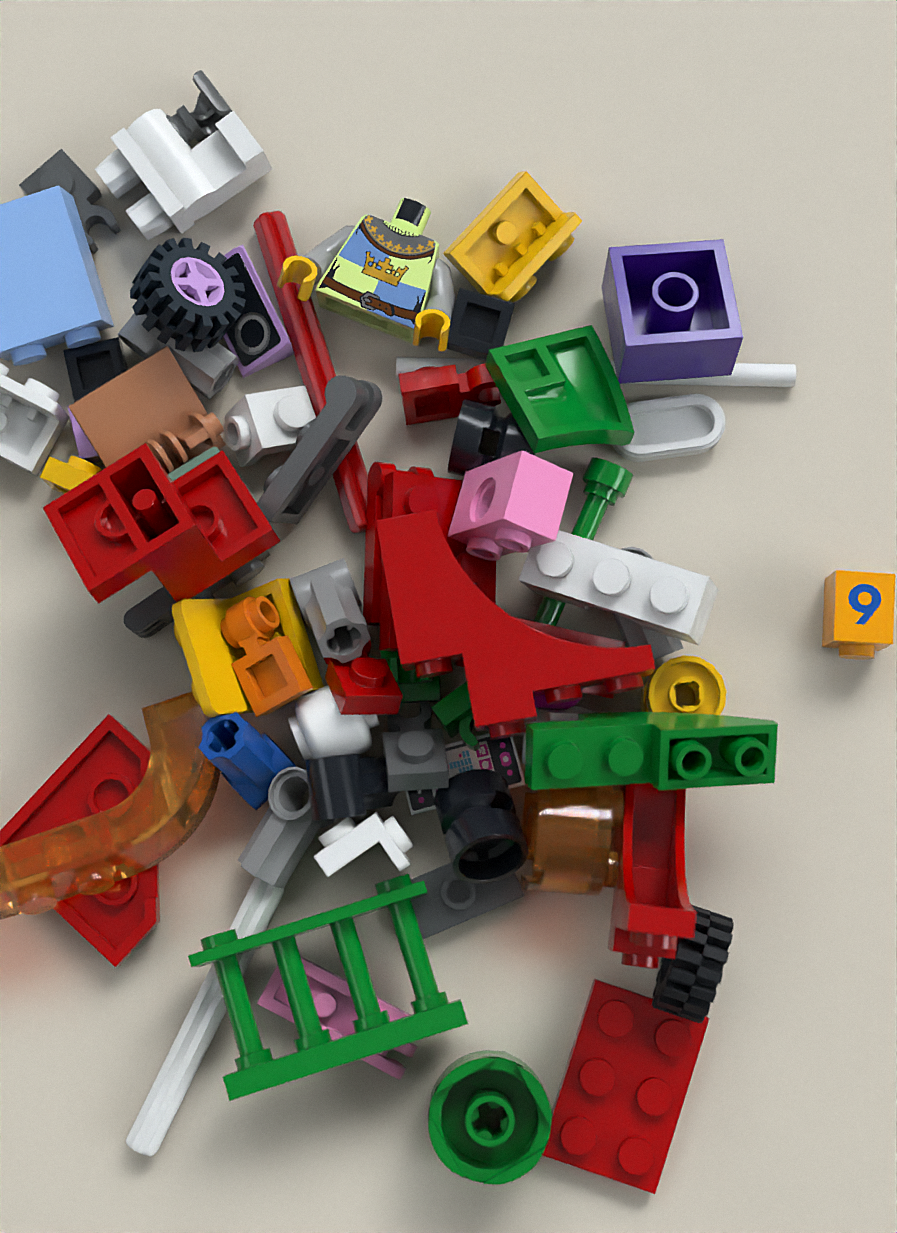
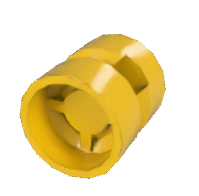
(684, 686)

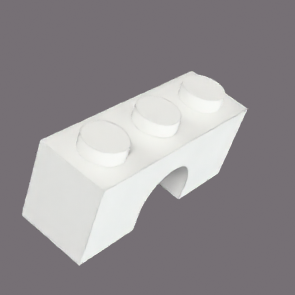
(622, 583)

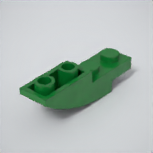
(650, 748)

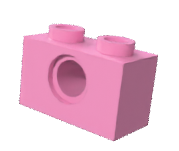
(510, 505)

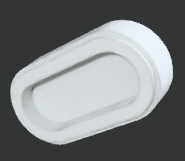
(673, 427)

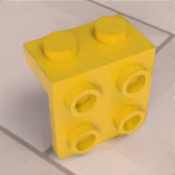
(211, 656)

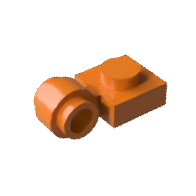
(271, 669)

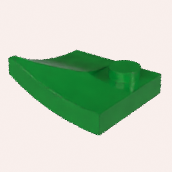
(562, 390)

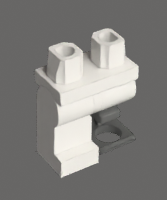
(181, 179)

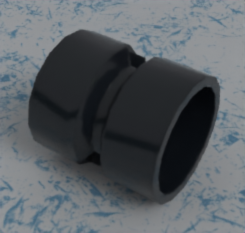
(469, 435)
(481, 826)

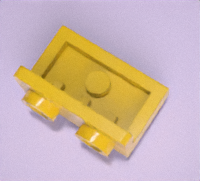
(512, 240)

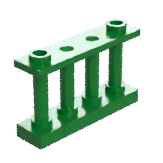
(314, 1046)

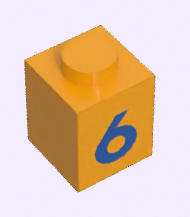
(858, 613)

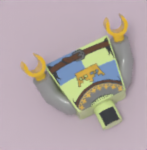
(381, 276)

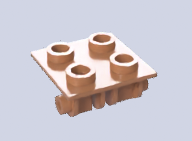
(152, 407)

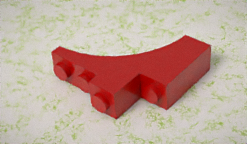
(448, 620)
(651, 886)

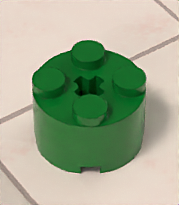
(477, 1150)

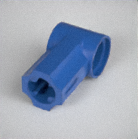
(243, 756)

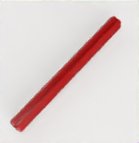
(311, 357)

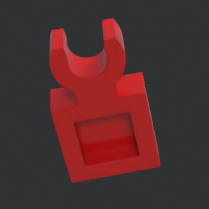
(439, 392)
(363, 685)

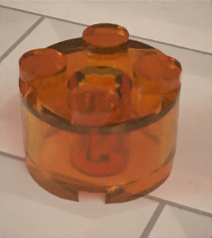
(571, 839)

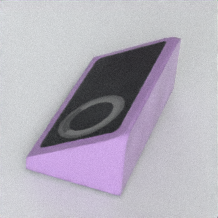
(257, 333)

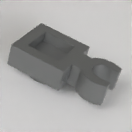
(64, 172)
(414, 753)

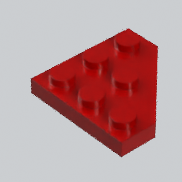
(90, 781)

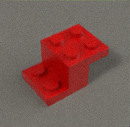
(143, 521)

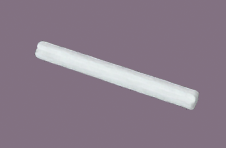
(198, 1029)

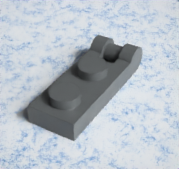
(320, 449)

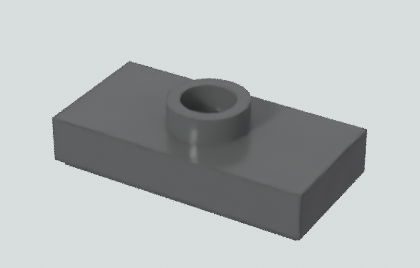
(456, 901)

